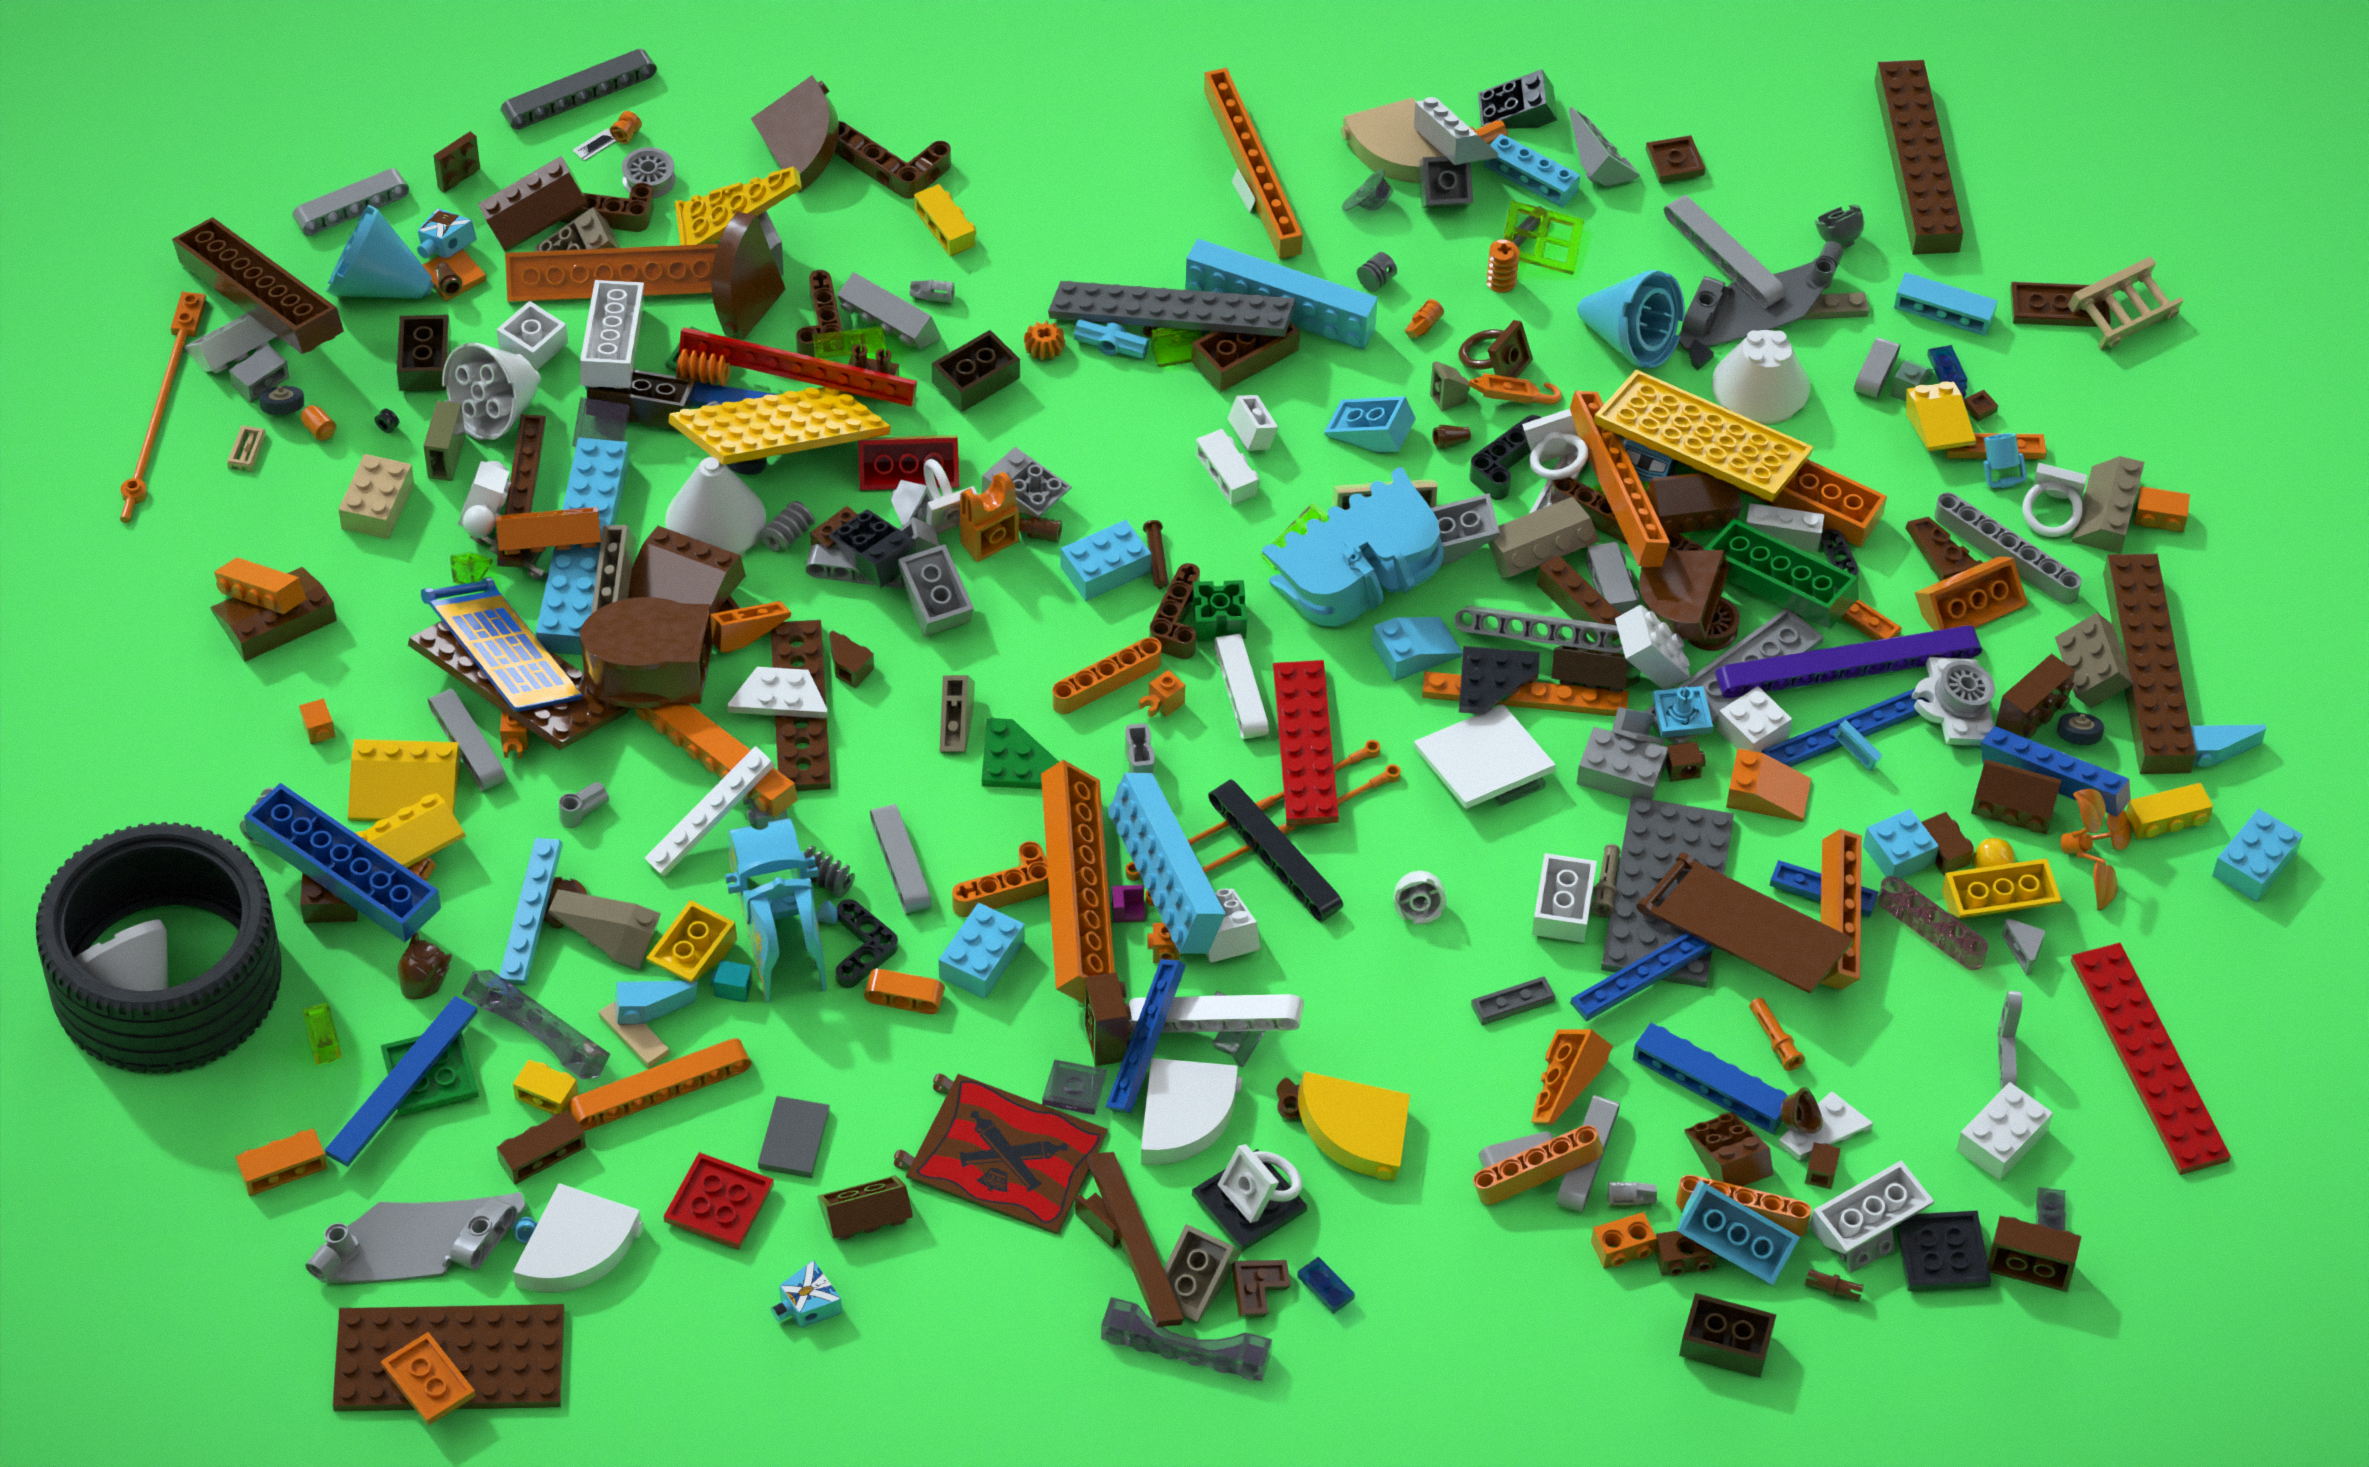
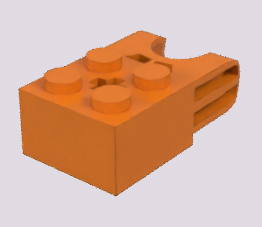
(989, 519)

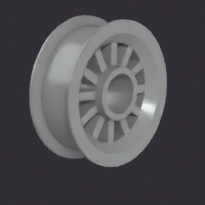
(651, 167)
(1964, 689)

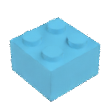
(1900, 845)

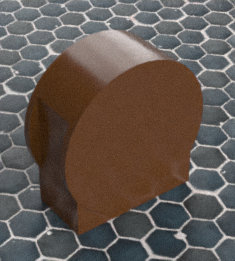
(647, 652)

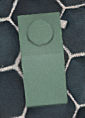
(1909, 376)

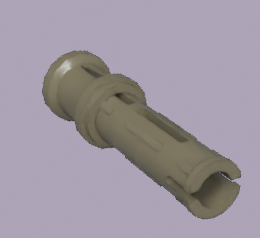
(1606, 889)

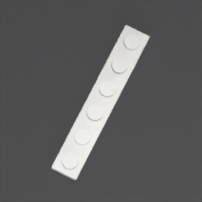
(709, 811)

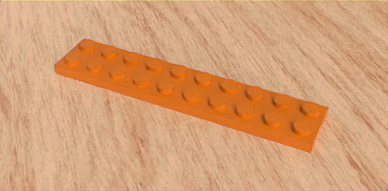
(574, 272)

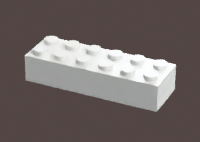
(612, 334)

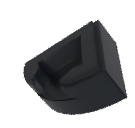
(1700, 354)

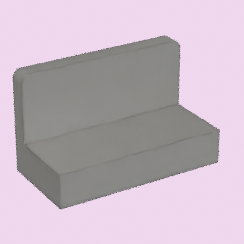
(1635, 725)

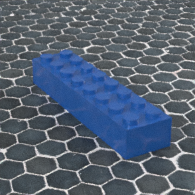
(342, 862)

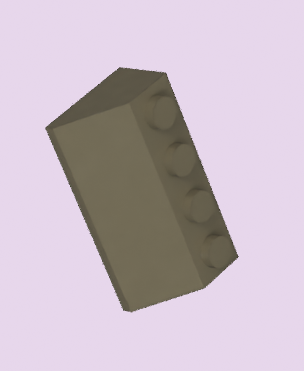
(2108, 504)
(1541, 536)

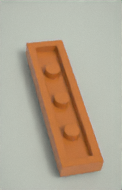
(2030, 445)

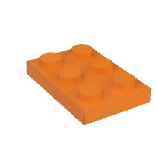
(428, 1378)

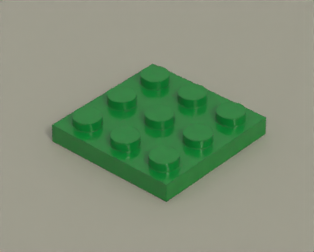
(444, 1084)

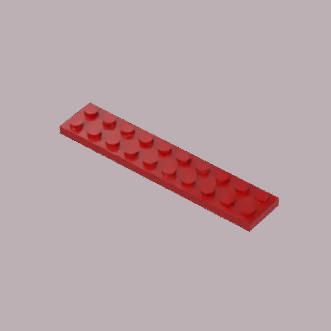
(2150, 1058)

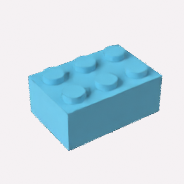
(1105, 560)
(2257, 855)
(981, 950)

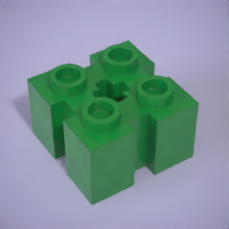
(1219, 609)

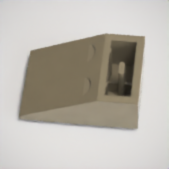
(585, 232)

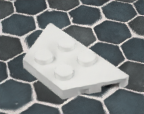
(779, 693)

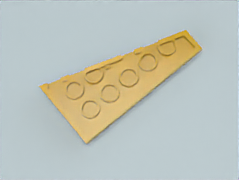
(706, 217)

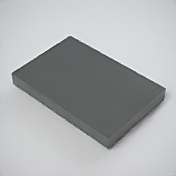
(793, 1136)

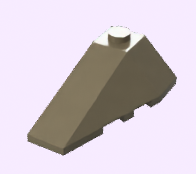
(614, 926)

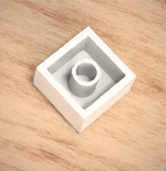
(533, 335)
(1754, 722)

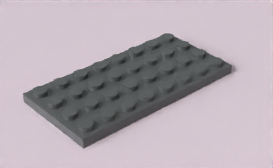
(1651, 843)

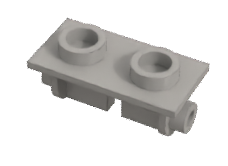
(1869, 1251)

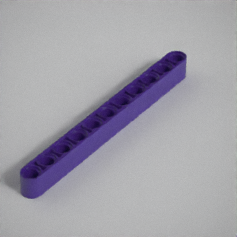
(1847, 661)

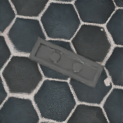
(1513, 1000)

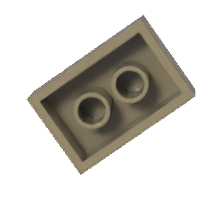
(2097, 660)

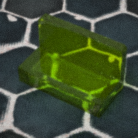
(1173, 345)

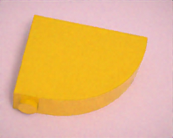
(1355, 1123)

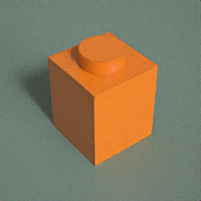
(317, 721)

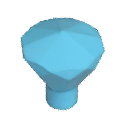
(827, 913)

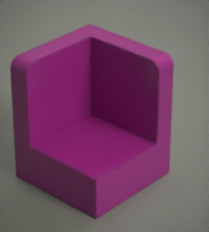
(1128, 903)

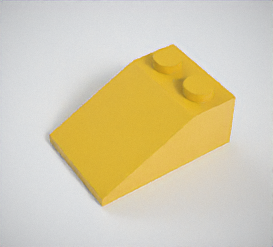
(1939, 416)
(694, 942)

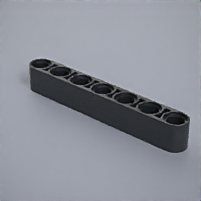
(1275, 850)

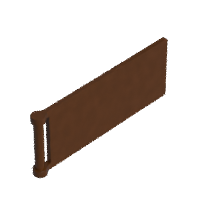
(1747, 924)

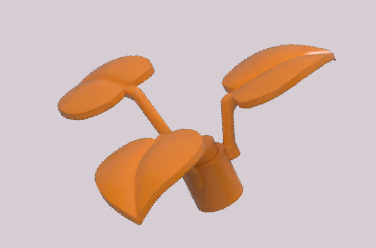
(2092, 812)

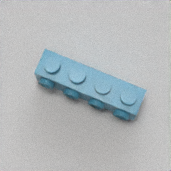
(1533, 171)

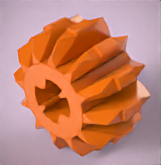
(1044, 340)

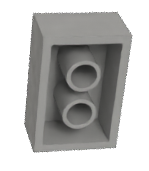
(1621, 765)

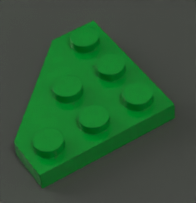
(1013, 756)

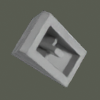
(2023, 942)

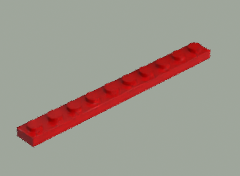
(800, 367)

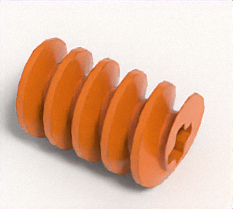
(1502, 266)
(703, 369)

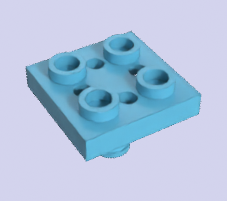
(1682, 707)

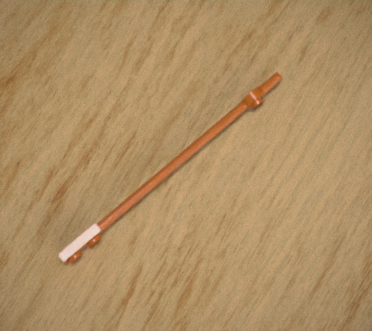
(184, 324)

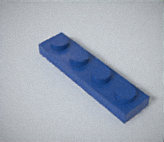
(1808, 884)

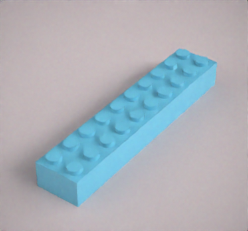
(594, 481)

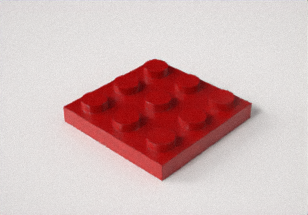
(718, 1200)

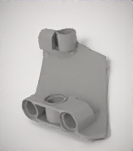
(414, 1239)

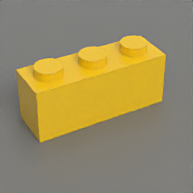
(945, 220)
(2169, 811)

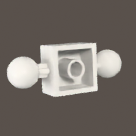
(485, 499)

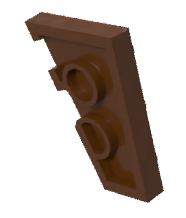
(1938, 549)

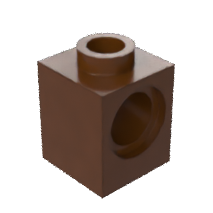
(1684, 761)
(1822, 1165)

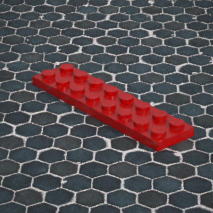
(1305, 743)

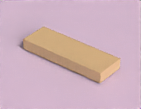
(636, 1037)

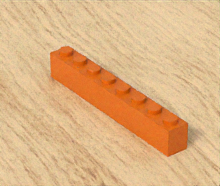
(717, 751)

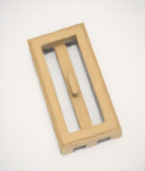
(242, 463)

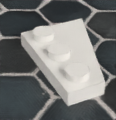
(1839, 1123)

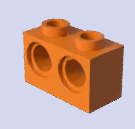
(1622, 1234)

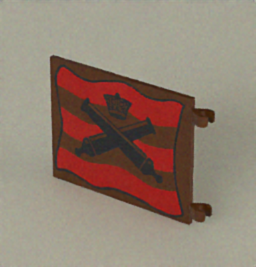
(1004, 1152)

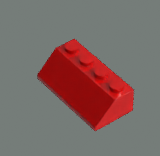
(893, 459)

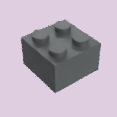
(1444, 183)

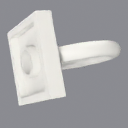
(1553, 438)
(2058, 484)
(943, 511)
(1253, 1185)

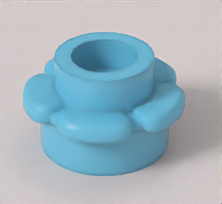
(521, 1234)

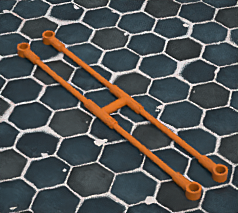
(1271, 800)

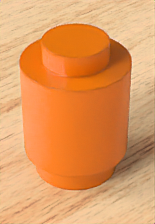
(318, 422)

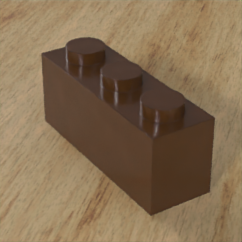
(541, 1147)

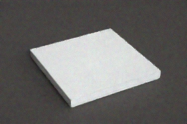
(1484, 756)

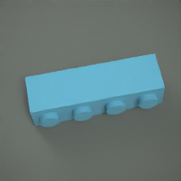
(1945, 304)

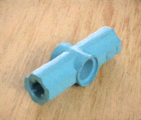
(1111, 339)

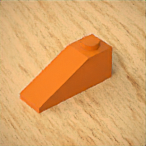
(743, 626)

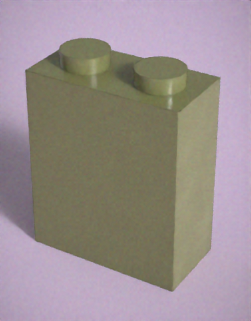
(444, 440)

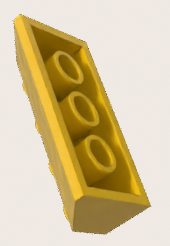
(415, 831)
(2000, 888)

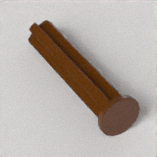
(1155, 546)

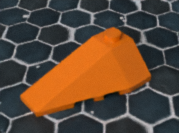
(1573, 1063)

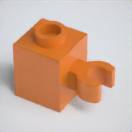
(1165, 695)
(513, 735)

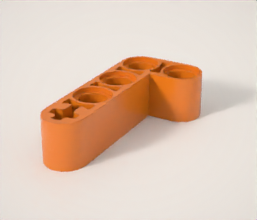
(1031, 866)

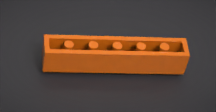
(1842, 900)

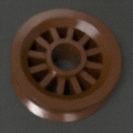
(1722, 629)

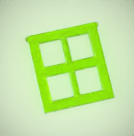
(1542, 236)

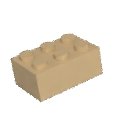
(376, 496)

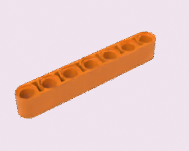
(659, 1084)

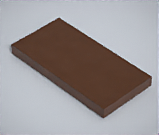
(2049, 305)

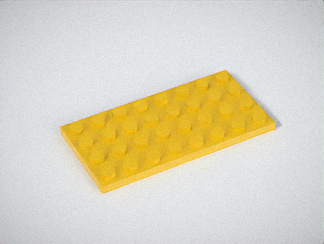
(778, 424)
(1703, 435)

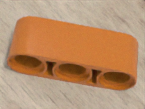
(904, 991)

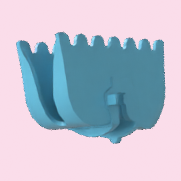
(1341, 563)

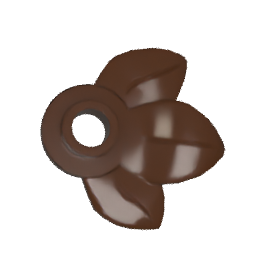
(1288, 1097)

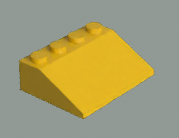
(399, 774)

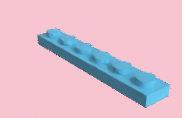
(531, 910)

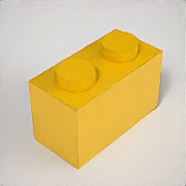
(545, 1087)

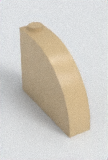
(1388, 140)

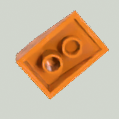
(1767, 787)

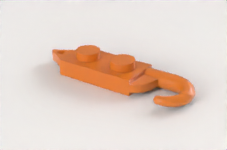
(1514, 389)

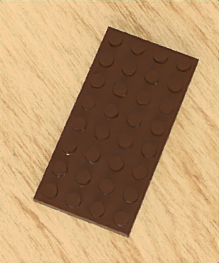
(555, 723)
(502, 1351)

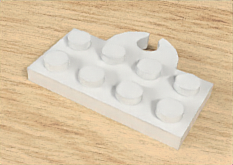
(1956, 729)

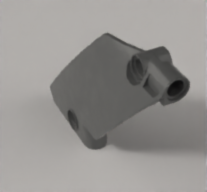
(1728, 313)

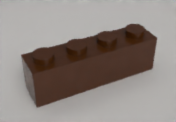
(1575, 595)

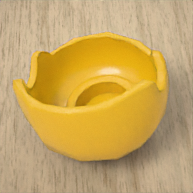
(1993, 853)

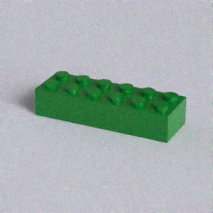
(1786, 574)

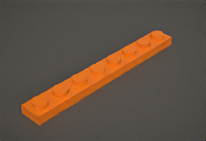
(1535, 695)

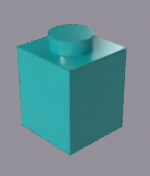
(732, 981)

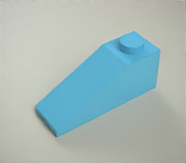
(2221, 742)
(651, 999)

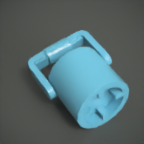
(2003, 453)

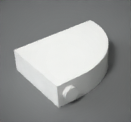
(1186, 1108)
(576, 1241)

